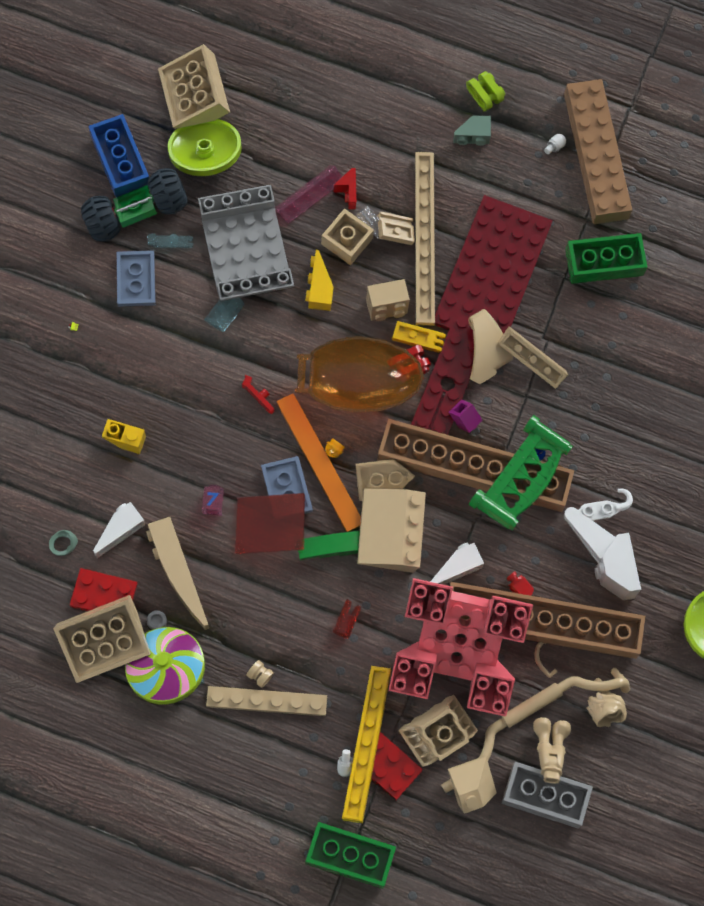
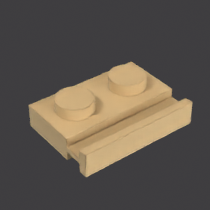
(396, 228)

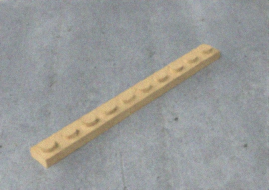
(424, 238)

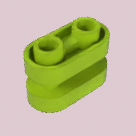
(485, 90)

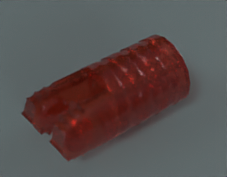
(345, 621)

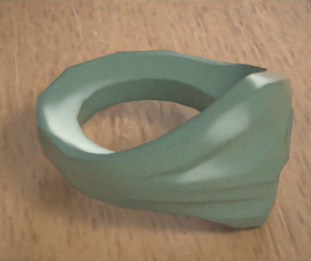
(67, 534)

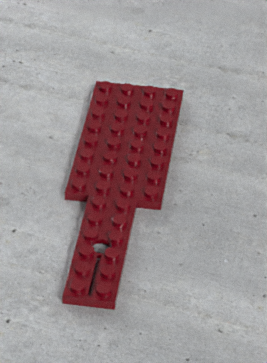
(487, 276)

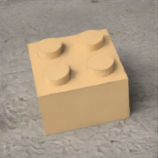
(347, 236)
(387, 300)

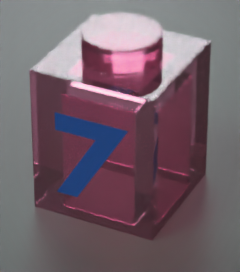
(213, 500)

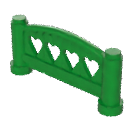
(539, 438)

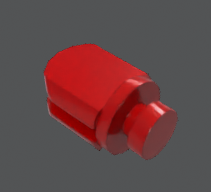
(520, 584)

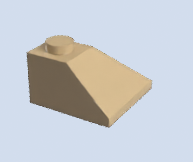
(472, 784)

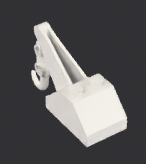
(613, 554)

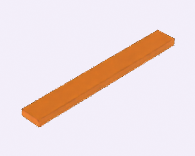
(320, 462)

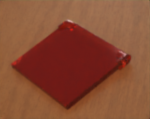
(270, 523)

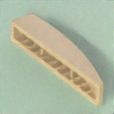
(171, 557)

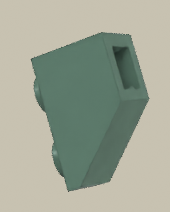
(474, 131)

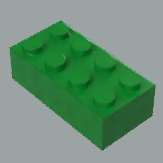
(606, 258)
(350, 855)

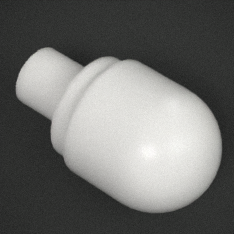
(555, 143)
(345, 764)

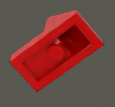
(347, 185)

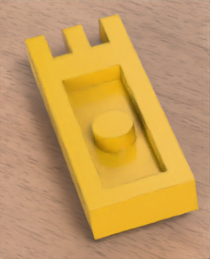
(417, 335)

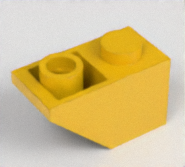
(124, 436)

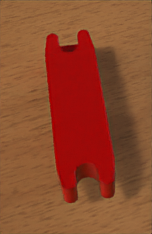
(259, 396)

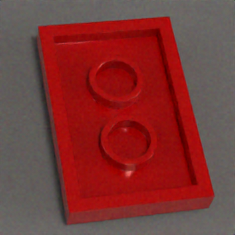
(98, 589)
(393, 768)

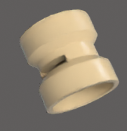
(260, 674)

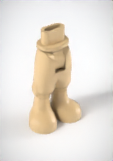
(551, 756)

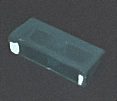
(224, 313)

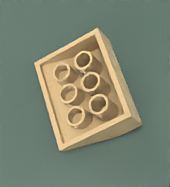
(194, 88)
(391, 529)
(102, 639)

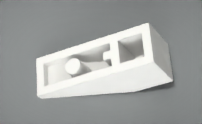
(122, 525)
(461, 563)

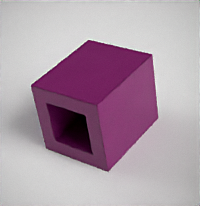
(465, 416)

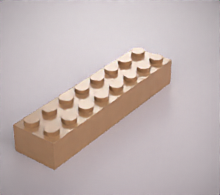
(597, 151)

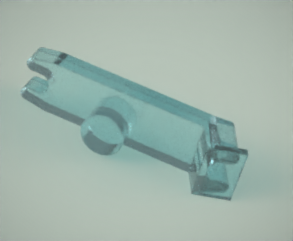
(171, 241)

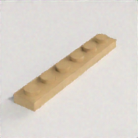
(266, 701)

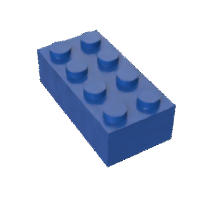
(119, 155)

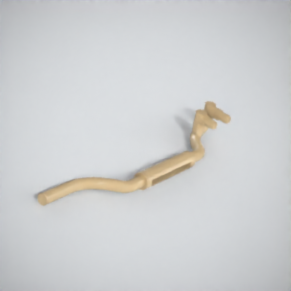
(541, 700)

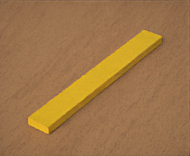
(366, 744)

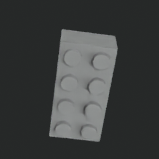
(559, 802)

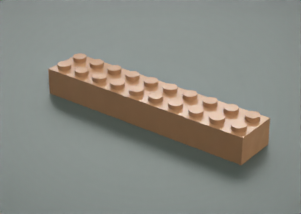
(464, 462)
(573, 623)

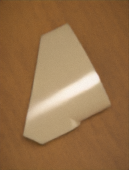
(487, 352)

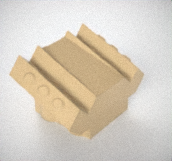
(438, 731)

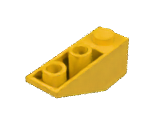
(321, 288)

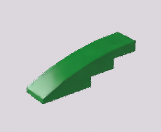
(330, 545)

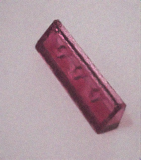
(308, 194)

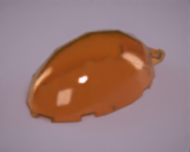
(360, 374)

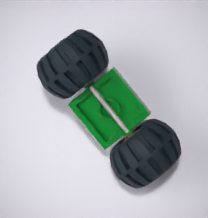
(134, 206)

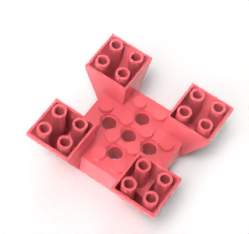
(433, 653)

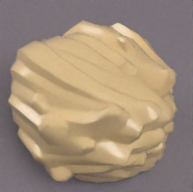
(606, 709)

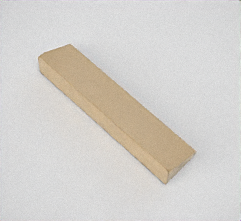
(532, 357)

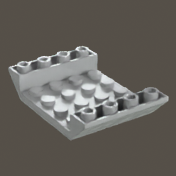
(245, 243)

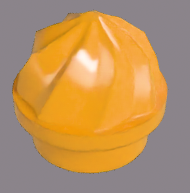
(334, 448)

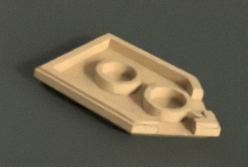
(381, 475)

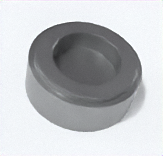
(156, 620)

